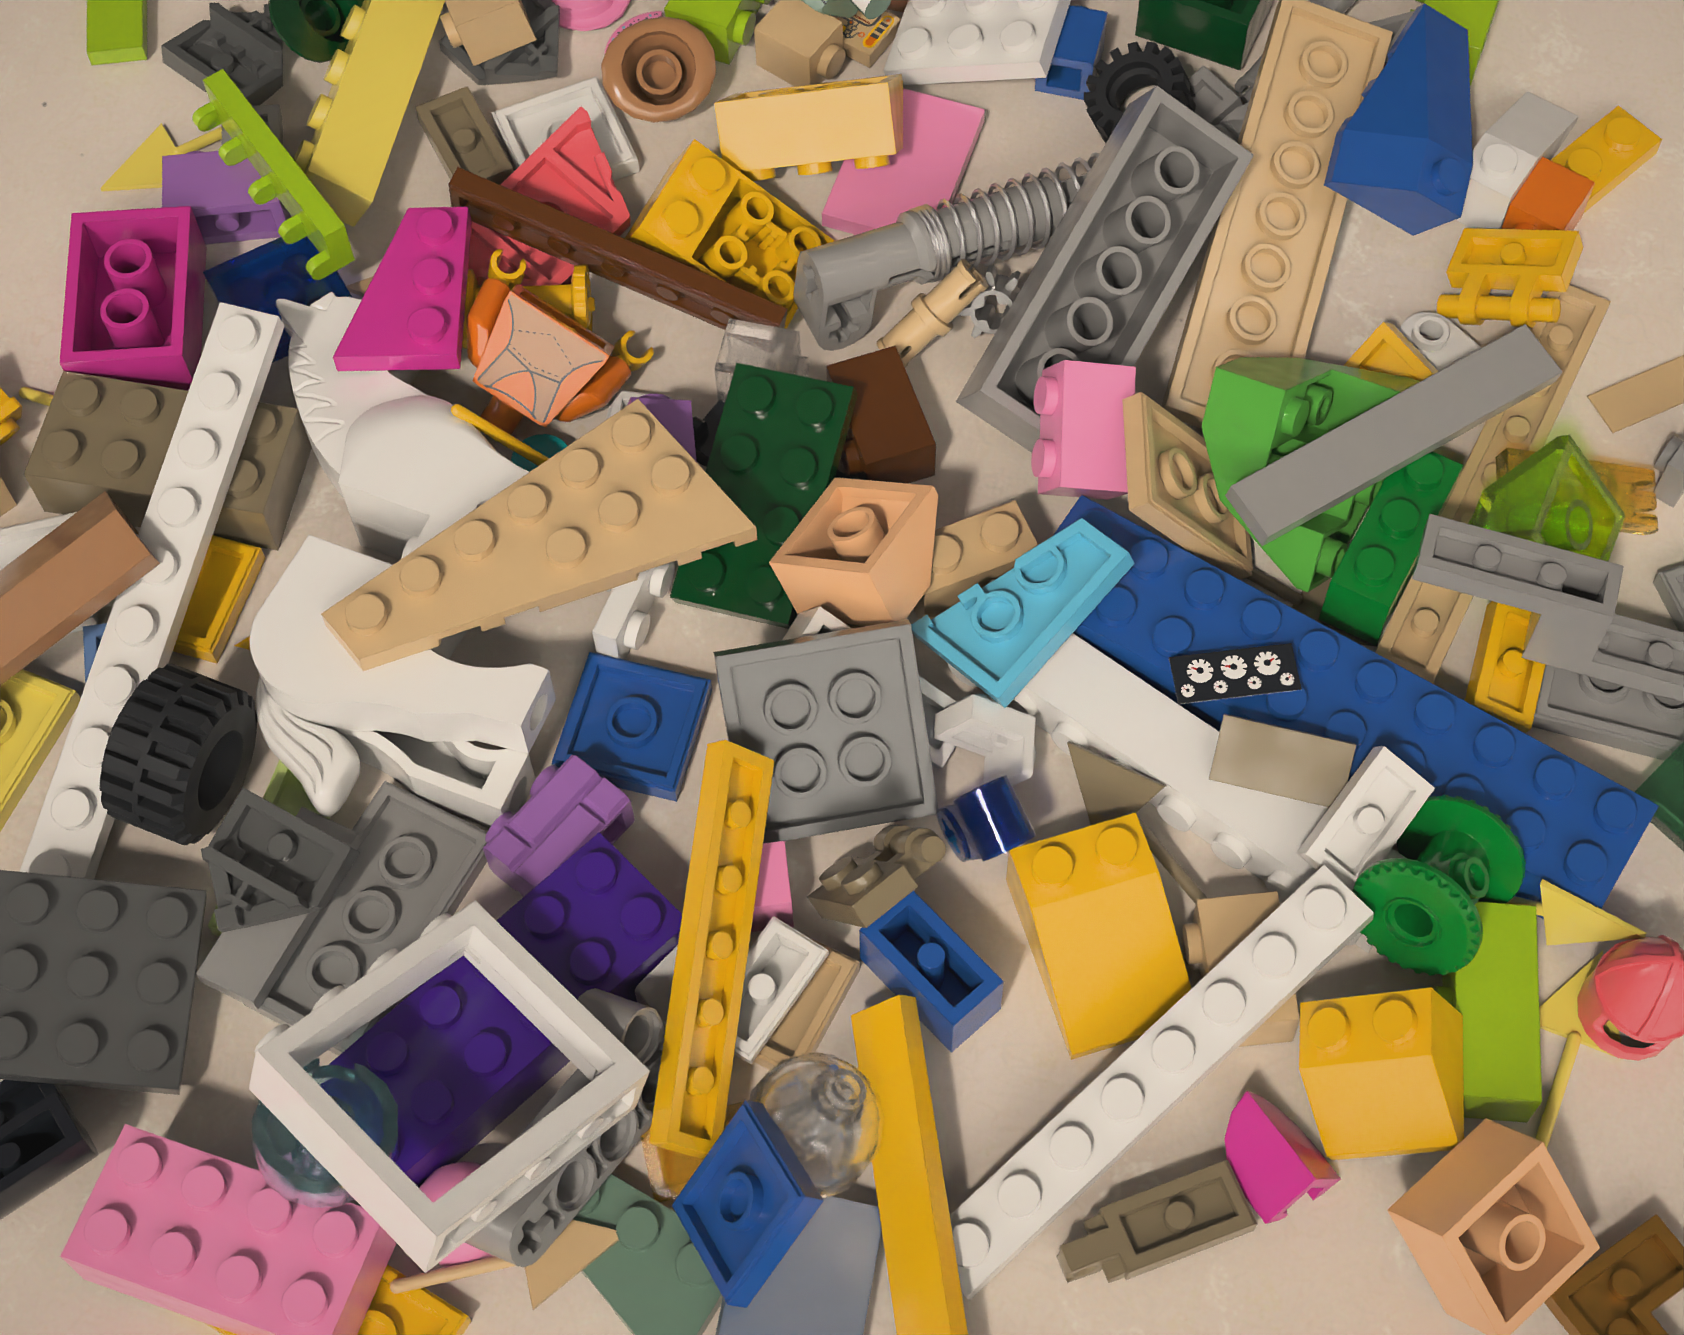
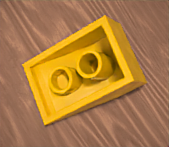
(1099, 932)

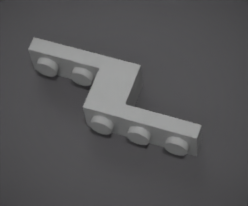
(1568, 600)

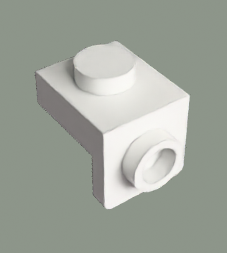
(992, 731)

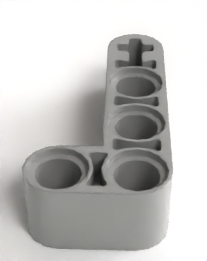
(541, 1215)

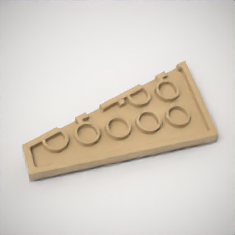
(558, 534)

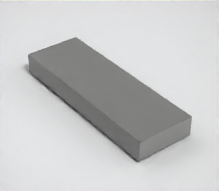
(252, 958)

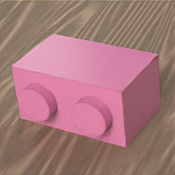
(1082, 429)

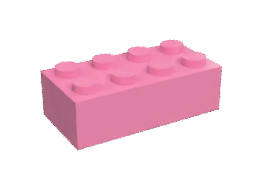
(224, 1243)

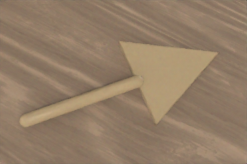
(563, 1260)

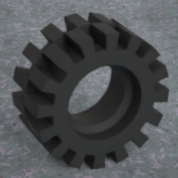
(1130, 73)

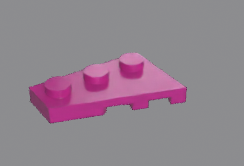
(415, 298)

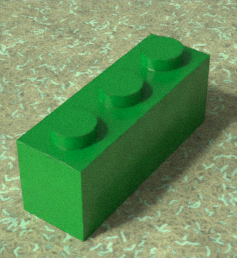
(1387, 547)

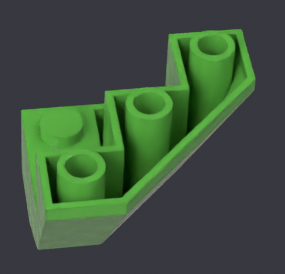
(1270, 409)

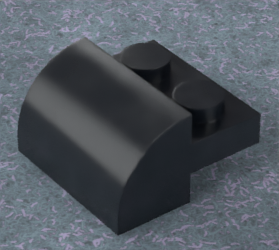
(37, 1141)

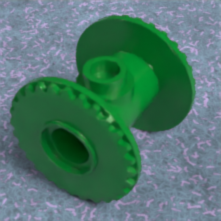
(1428, 901)

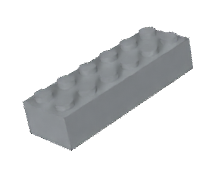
(1110, 258)

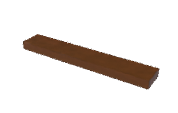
(609, 254)

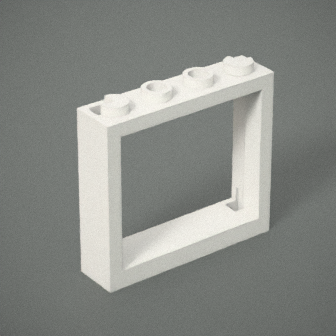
(419, 1226)

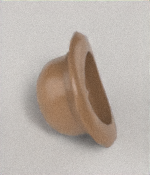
(658, 69)

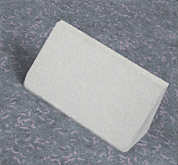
(775, 976)

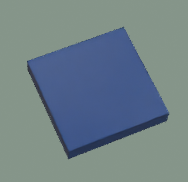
(635, 724)
(746, 1204)

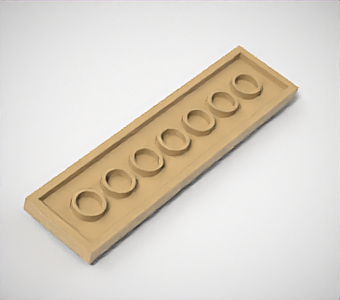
(1281, 221)

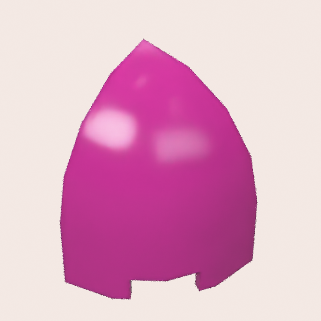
(1273, 1158)

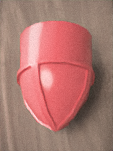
(1640, 993)

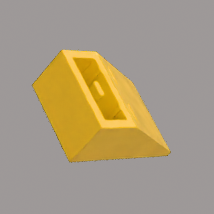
(726, 227)

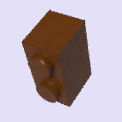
(888, 428)

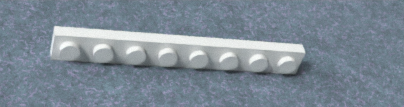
(1153, 1076)

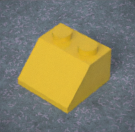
(1384, 1073)

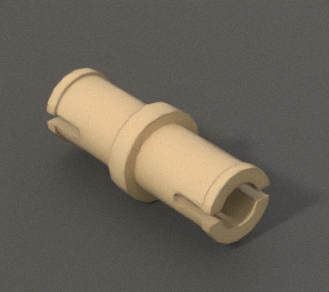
(934, 312)

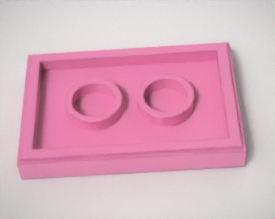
(929, 167)

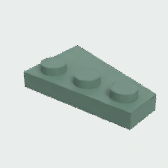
(654, 1269)

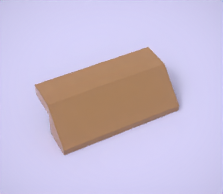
(67, 580)

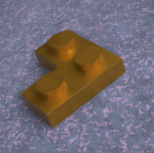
(1623, 1285)

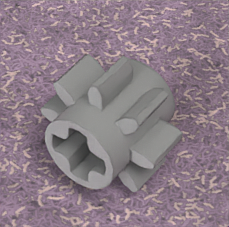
(985, 315)

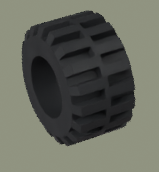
(178, 754)

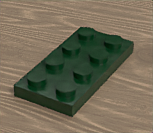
(774, 461)

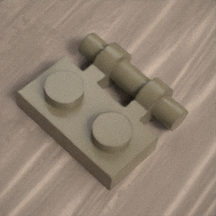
(865, 889)

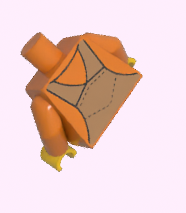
(538, 356)

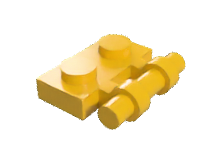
(1510, 261)

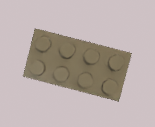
(116, 439)

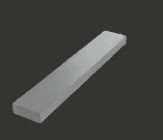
(1392, 435)

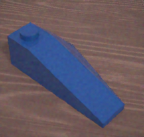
(1412, 134)

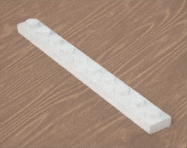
(151, 611)

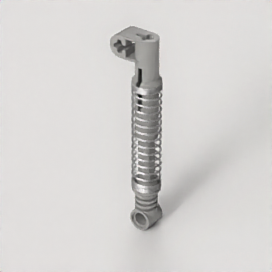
(841, 278)

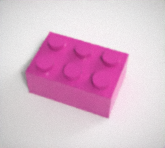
(135, 296)

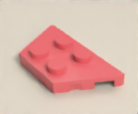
(568, 176)

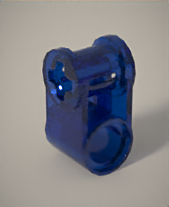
(985, 821)

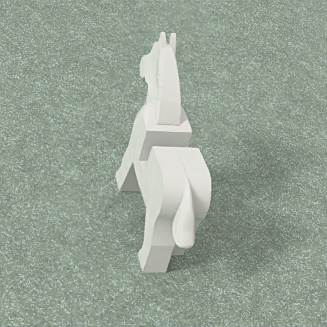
(405, 479)

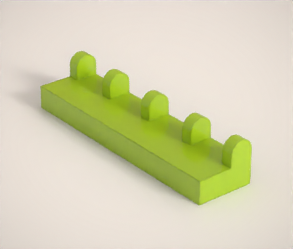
(279, 175)

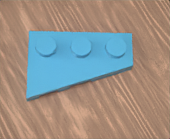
(1022, 618)

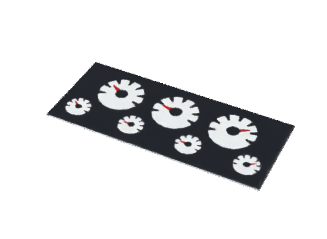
(1235, 673)

